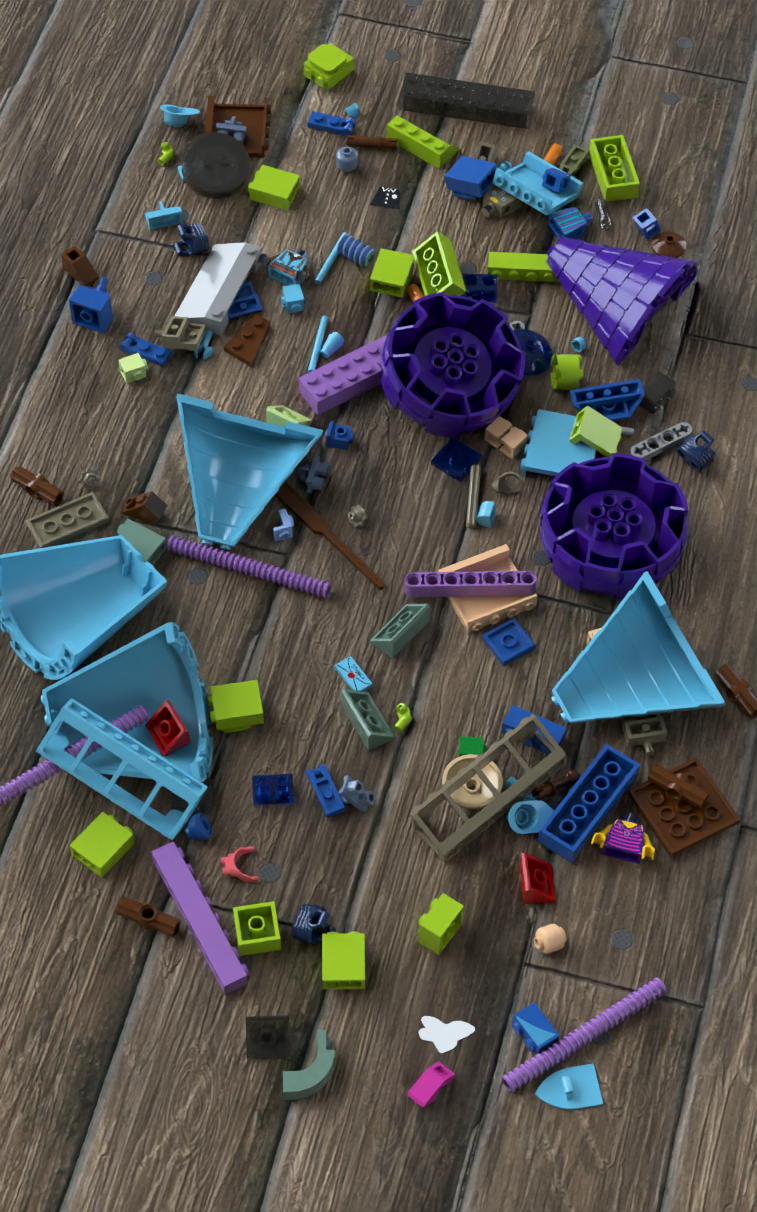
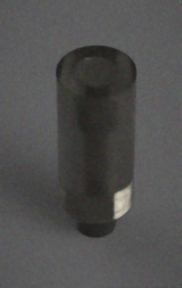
(603, 214)

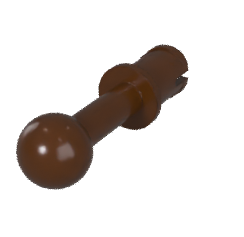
(549, 788)

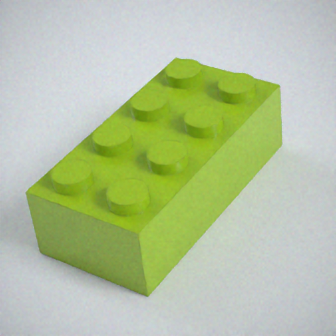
(614, 168)
(438, 266)

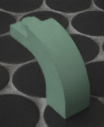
(310, 1080)

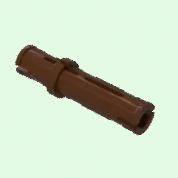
(378, 142)

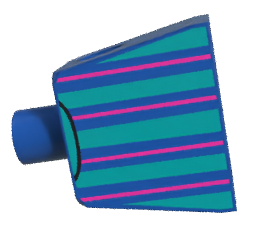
(569, 223)

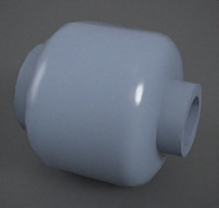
(347, 159)

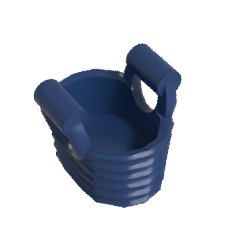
(193, 236)
(697, 456)
(308, 922)

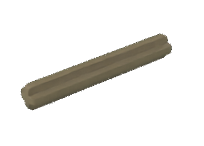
(473, 496)

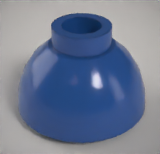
(199, 828)

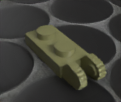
(574, 160)

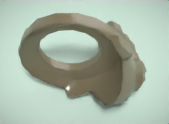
(500, 485)

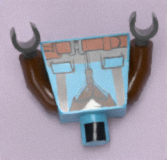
(287, 267)

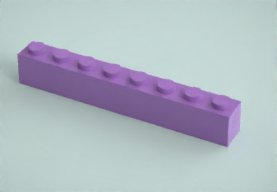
(199, 917)

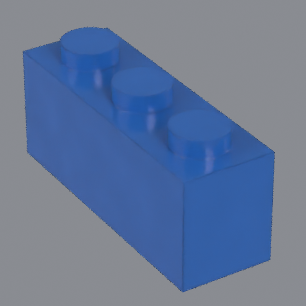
(515, 716)

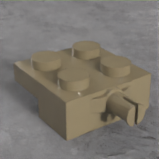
(182, 334)
(644, 730)

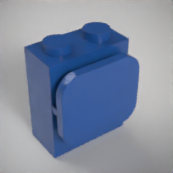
(470, 177)

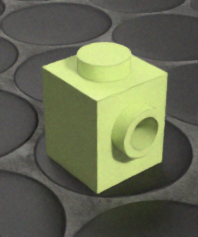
(133, 368)

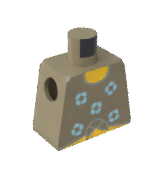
(499, 202)

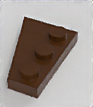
(248, 340)

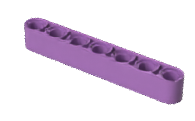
(470, 584)

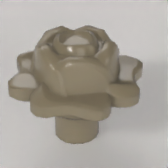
(89, 478)
(357, 516)

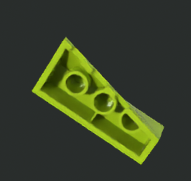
(420, 142)

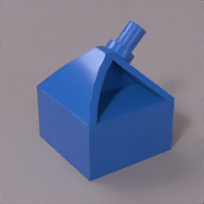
(92, 307)

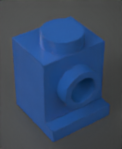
(556, 180)
(646, 223)
(339, 436)

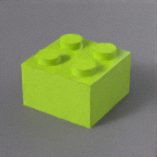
(440, 923)
(257, 928)

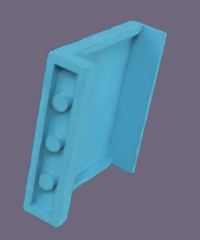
(526, 184)
(550, 445)

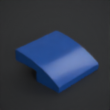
(245, 302)

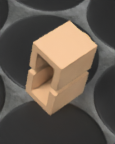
(502, 432)

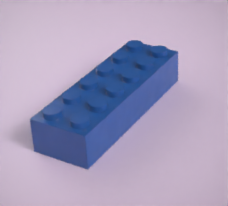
(588, 803)

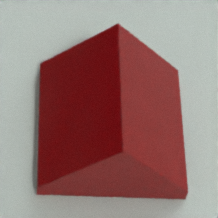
(167, 729)
(536, 880)

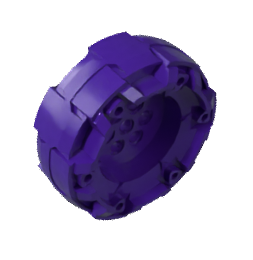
(428, 392)
(591, 529)

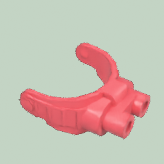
(230, 868)

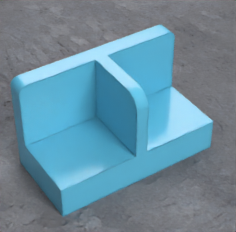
(164, 217)

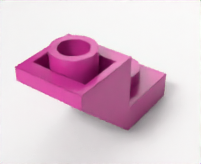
(430, 1083)

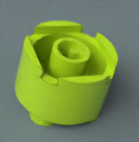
(566, 371)

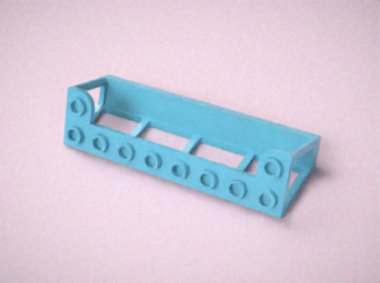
(131, 753)

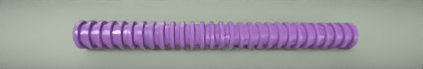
(248, 566)
(48, 768)
(584, 1035)

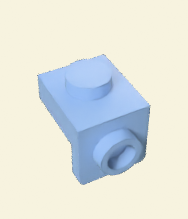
(285, 530)

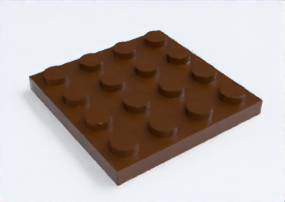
(677, 821)

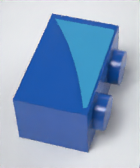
(534, 1029)

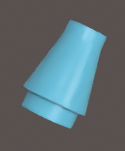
(332, 344)

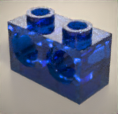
(481, 286)
(272, 789)

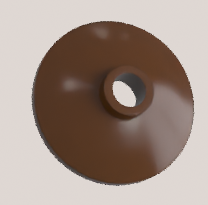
(669, 244)

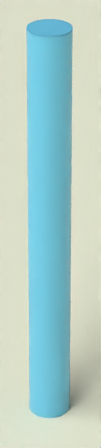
(328, 263)
(318, 343)

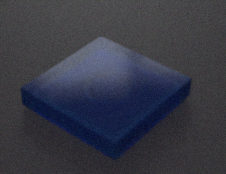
(456, 459)

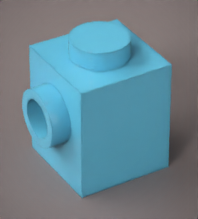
(292, 298)

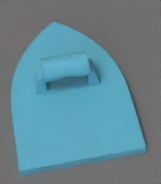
(571, 1088)

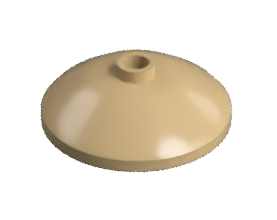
(481, 795)

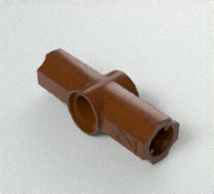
(37, 485)
(737, 690)
(678, 786)
(137, 911)

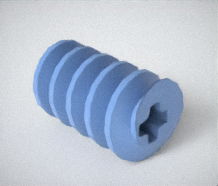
(356, 251)

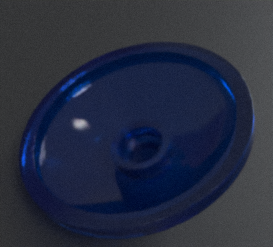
(538, 354)

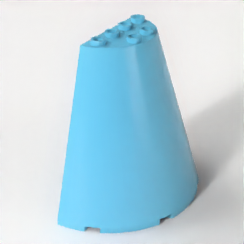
(72, 599)
(145, 674)

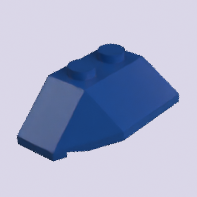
(611, 400)

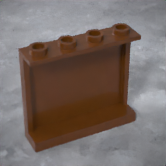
(252, 116)

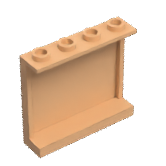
(485, 610)

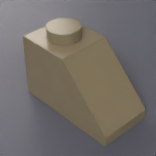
(487, 151)

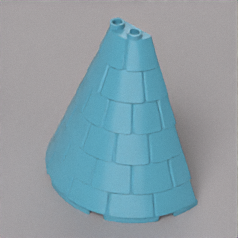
(236, 466)
(636, 665)

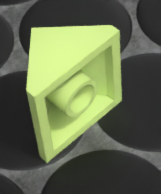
(280, 415)

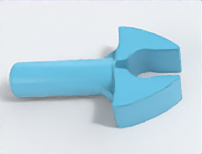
(204, 346)

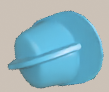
(177, 116)
(528, 816)

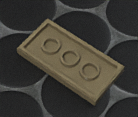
(67, 521)

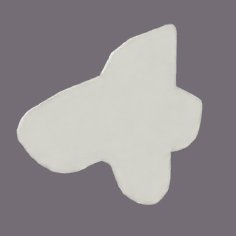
(444, 1035)

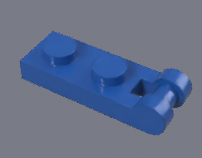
(331, 123)
(147, 350)
(325, 791)

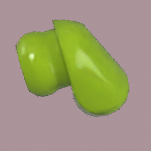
(168, 154)
(404, 717)

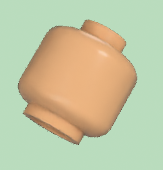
(550, 938)

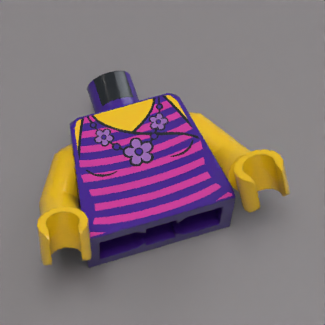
(625, 840)

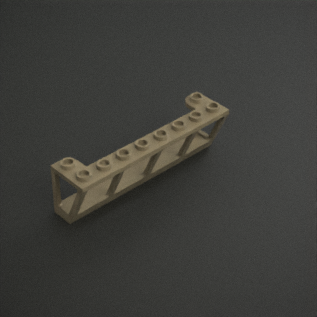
(503, 801)

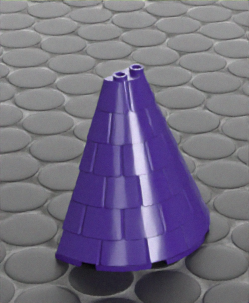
(618, 288)

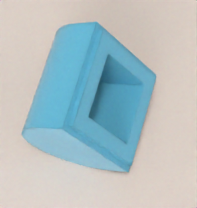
(486, 514)

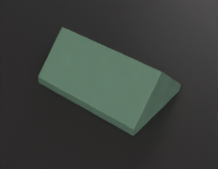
(402, 628)
(366, 718)

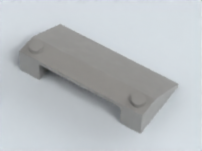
(219, 284)

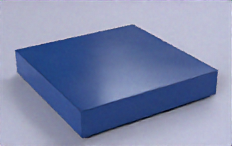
(508, 642)

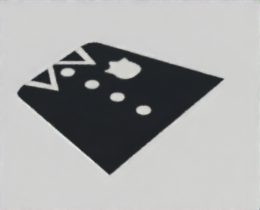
(387, 198)

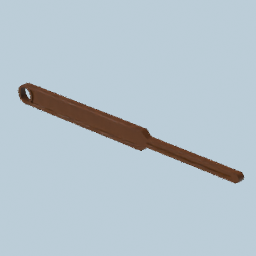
(318, 525)

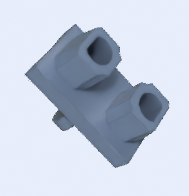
(233, 129)
(310, 474)
(354, 793)

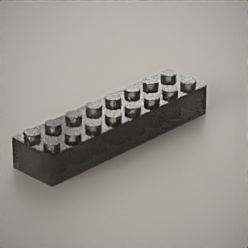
(467, 100)

